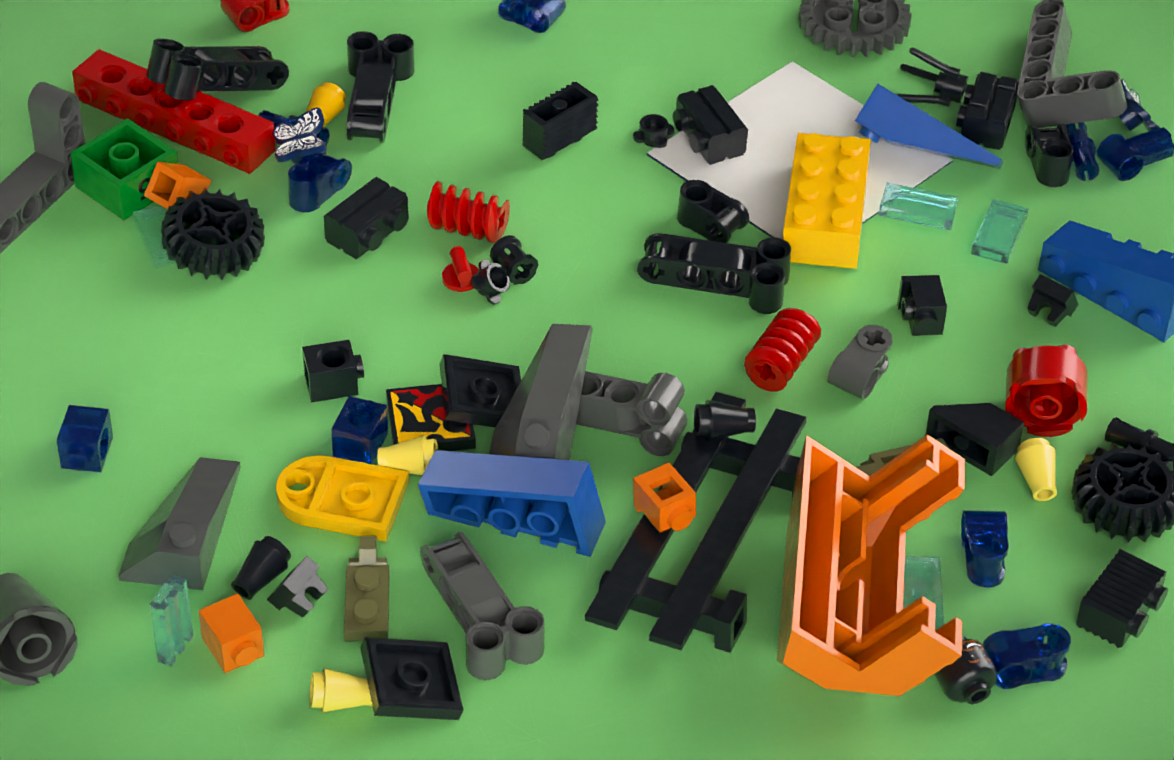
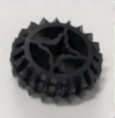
(202, 234)
(1125, 492)

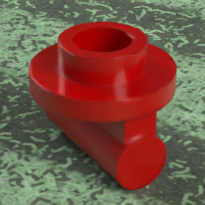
(459, 273)

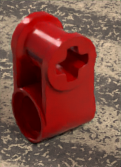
(254, 13)

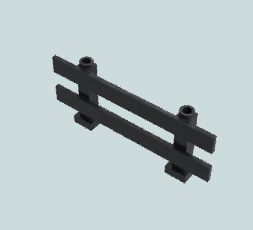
(691, 601)

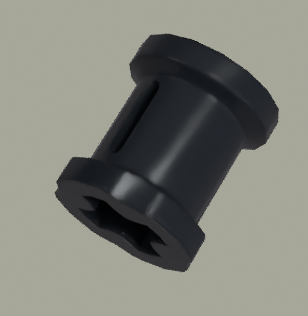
(514, 259)

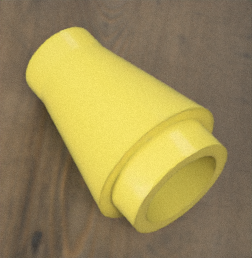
(408, 455)
(1038, 467)
(337, 691)

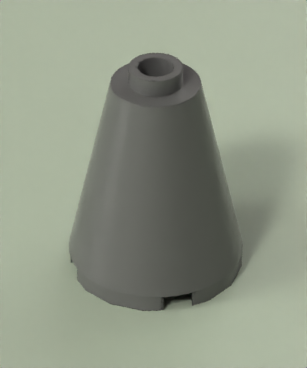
(33, 633)

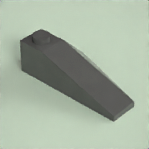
(547, 401)
(184, 528)

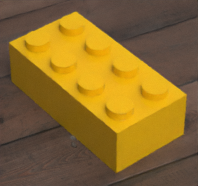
(827, 199)

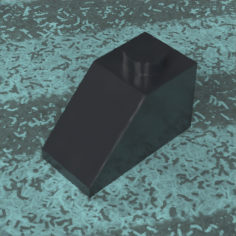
(977, 433)

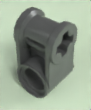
(862, 361)

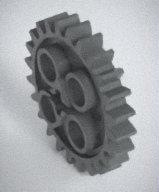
(878, 24)

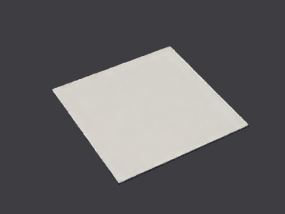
(774, 113)

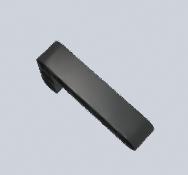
(1045, 92)
(49, 170)

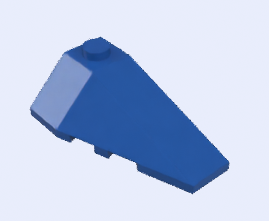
(905, 125)

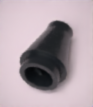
(722, 420)
(262, 565)

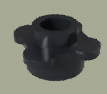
(653, 131)
(491, 281)

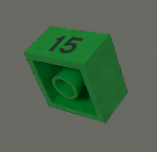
(119, 166)

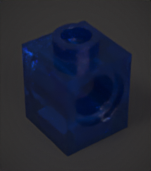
(359, 430)
(84, 438)

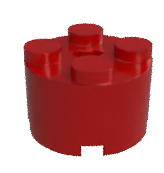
(1047, 389)

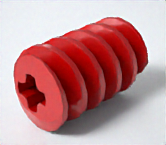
(467, 215)
(782, 349)

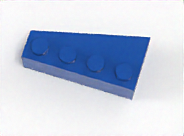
(1114, 275)
(516, 495)

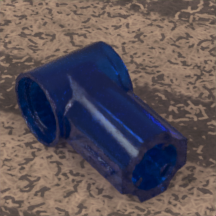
(1128, 156)

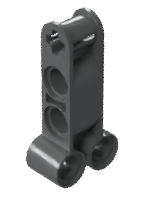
(635, 409)
(483, 610)

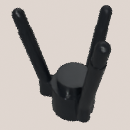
(949, 82)

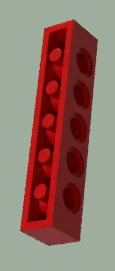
(199, 124)

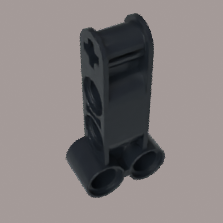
(213, 68)
(376, 69)
(720, 268)

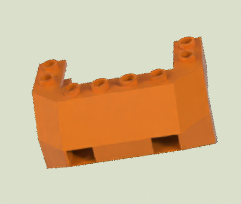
(847, 567)

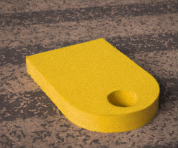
(342, 495)

